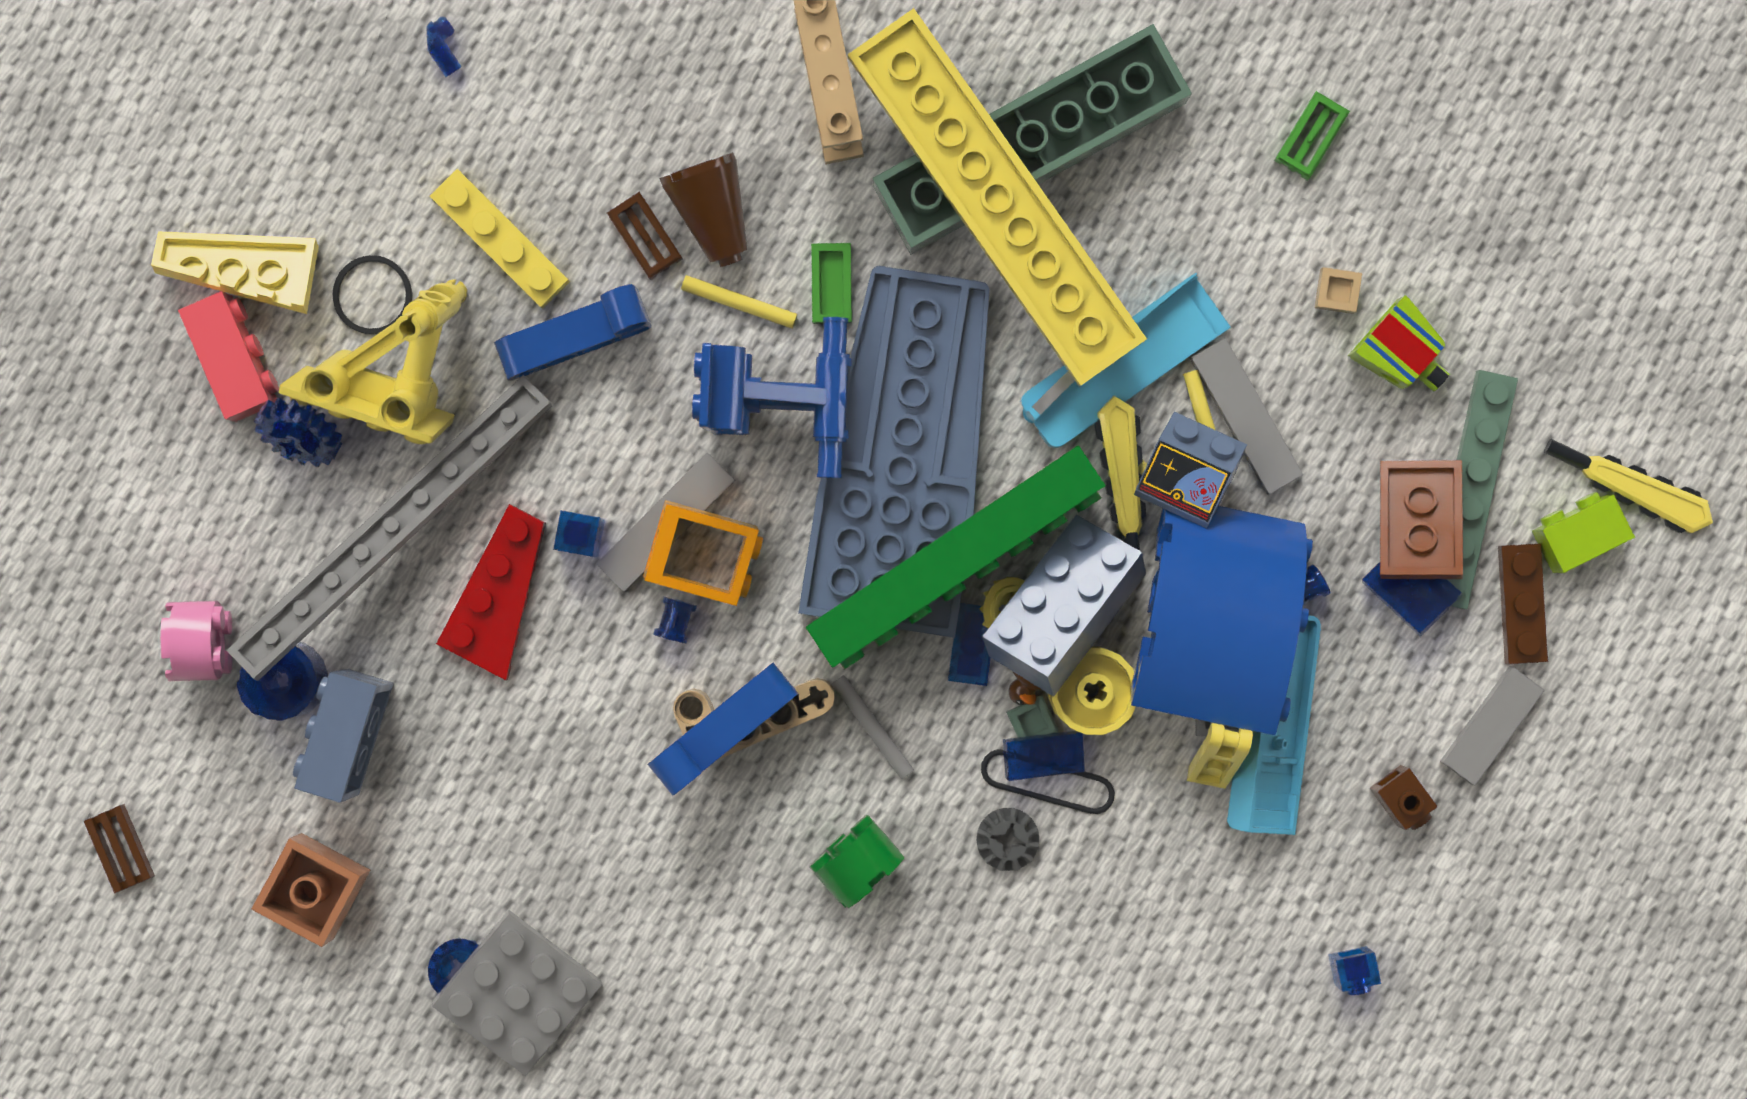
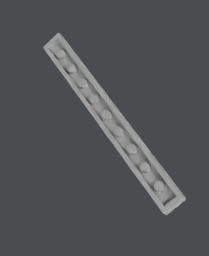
(389, 528)

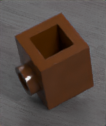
(1404, 798)

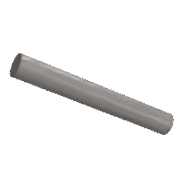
(872, 727)

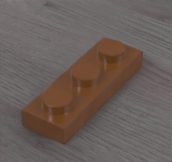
(1522, 603)

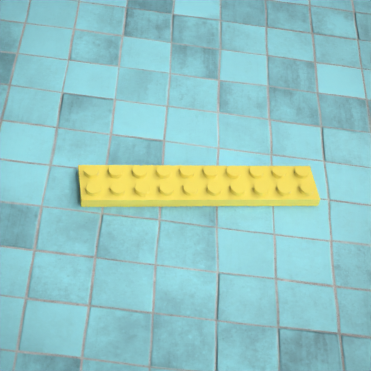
(996, 197)

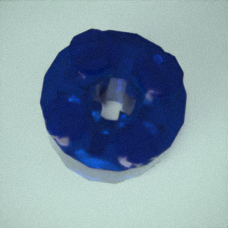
(266, 698)

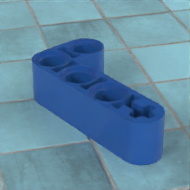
(575, 333)
(722, 729)

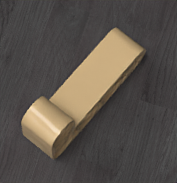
(767, 728)

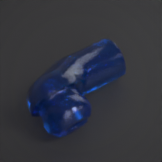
(438, 48)

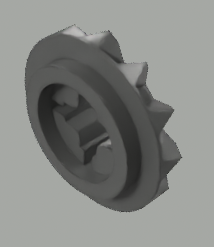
(997, 824)

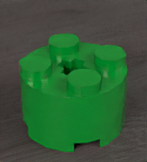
(857, 862)

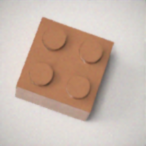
(310, 889)

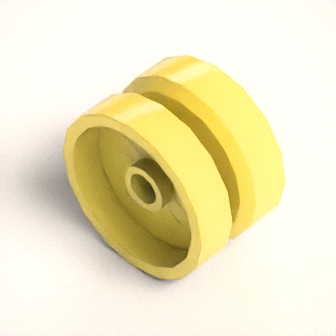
(1111, 704)

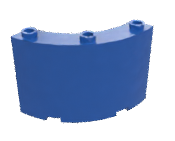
(1224, 619)

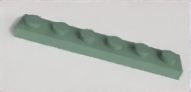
(1480, 456)

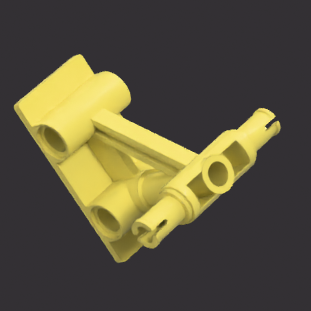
(386, 402)

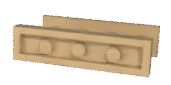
(829, 80)

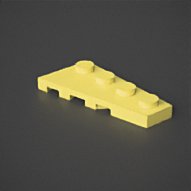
(247, 266)

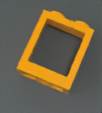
(663, 540)

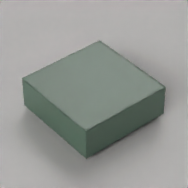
(1032, 719)

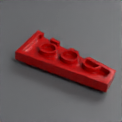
(493, 602)

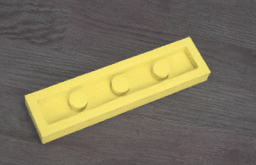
(499, 238)

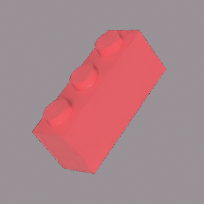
(229, 355)

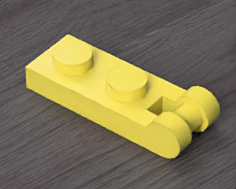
(1219, 756)

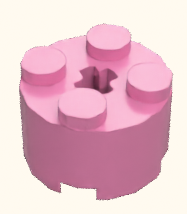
(196, 640)

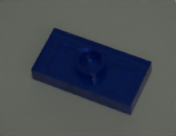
(969, 654)
(1043, 755)

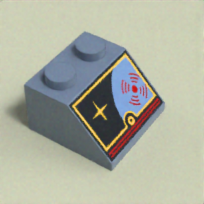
(1190, 469)

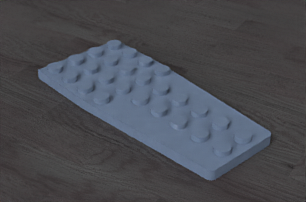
(909, 440)

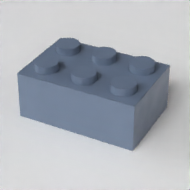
(342, 735)

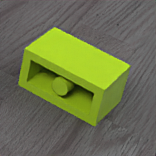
(1582, 533)

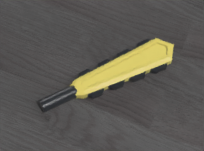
(1121, 456)
(1656, 496)

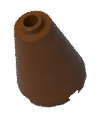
(711, 207)

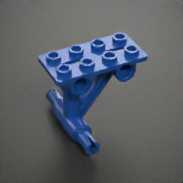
(732, 393)

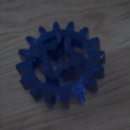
(298, 432)

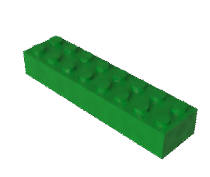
(955, 557)

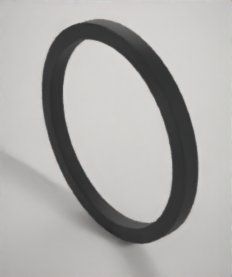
(371, 258)

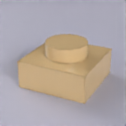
(1338, 290)

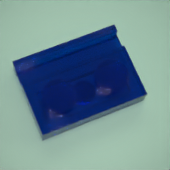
(1414, 600)

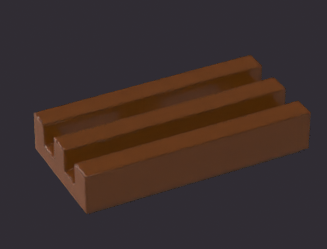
(663, 264)
(104, 852)

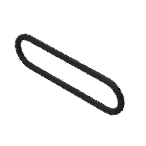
(1047, 798)

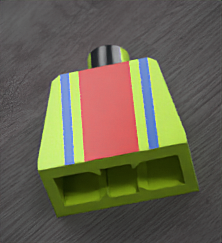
(1402, 347)

